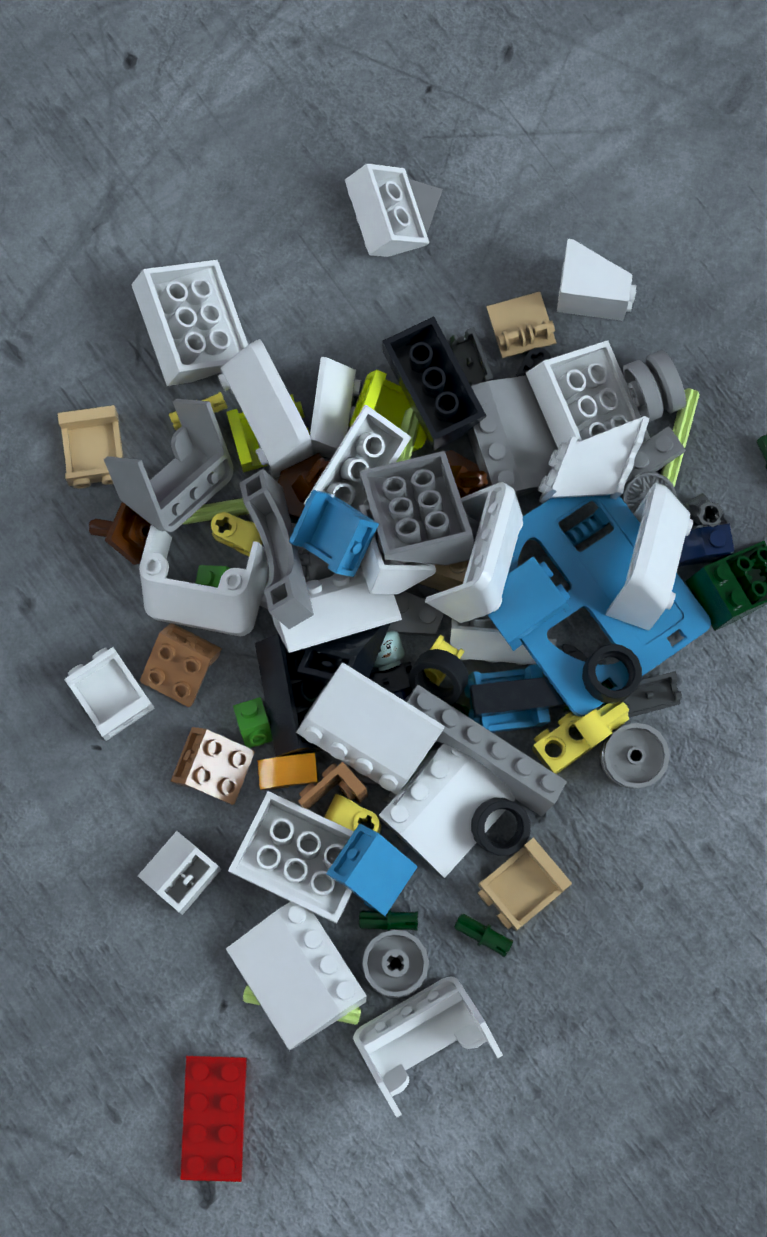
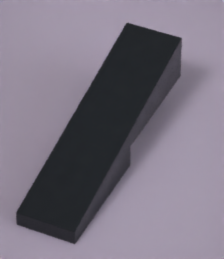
(514, 696)

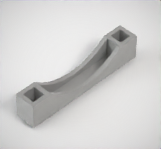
(286, 589)
(524, 777)

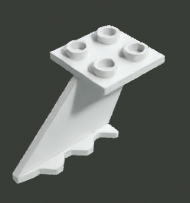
(594, 464)

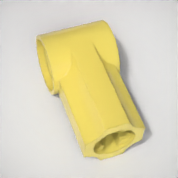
(600, 723)

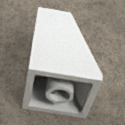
(593, 285)

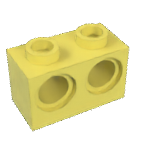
(570, 748)

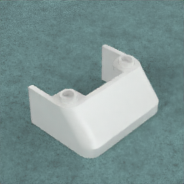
(267, 408)
(491, 555)
(654, 559)
(224, 609)
(419, 1030)

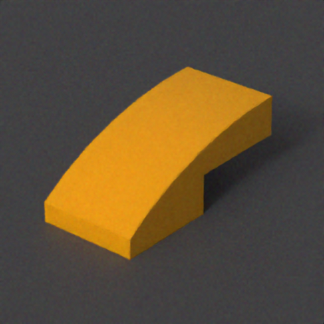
(287, 771)

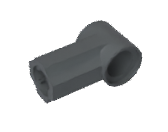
(703, 511)

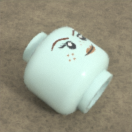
(390, 652)

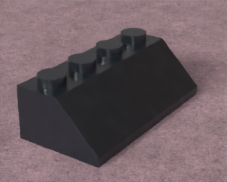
(433, 382)
(286, 695)

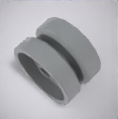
(655, 385)
(650, 748)
(400, 946)

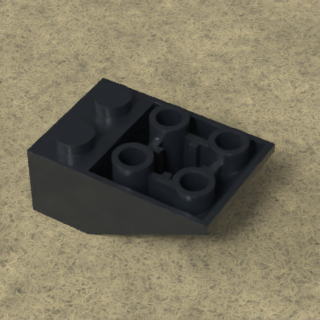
(354, 650)

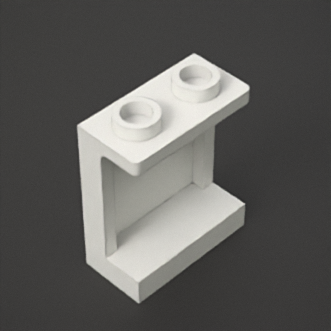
(108, 692)

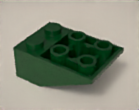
(732, 585)

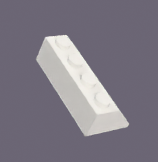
(367, 445)
(340, 609)

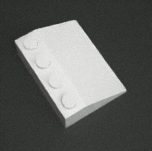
(189, 319)
(583, 393)
(370, 729)
(440, 805)
(290, 855)
(296, 974)

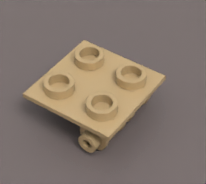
(521, 324)

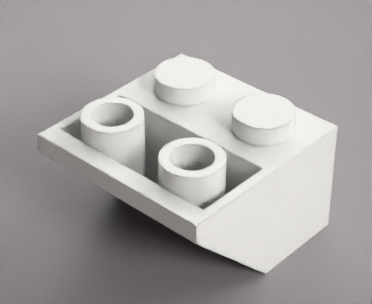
(179, 872)

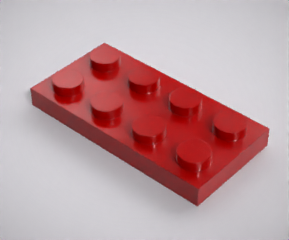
(213, 1118)

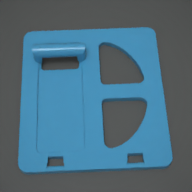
(594, 583)

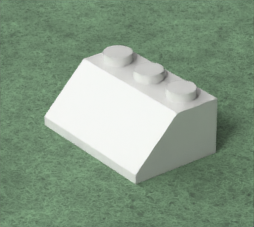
(386, 210)
(332, 406)
(390, 575)
(484, 642)

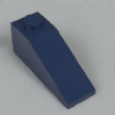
(707, 545)

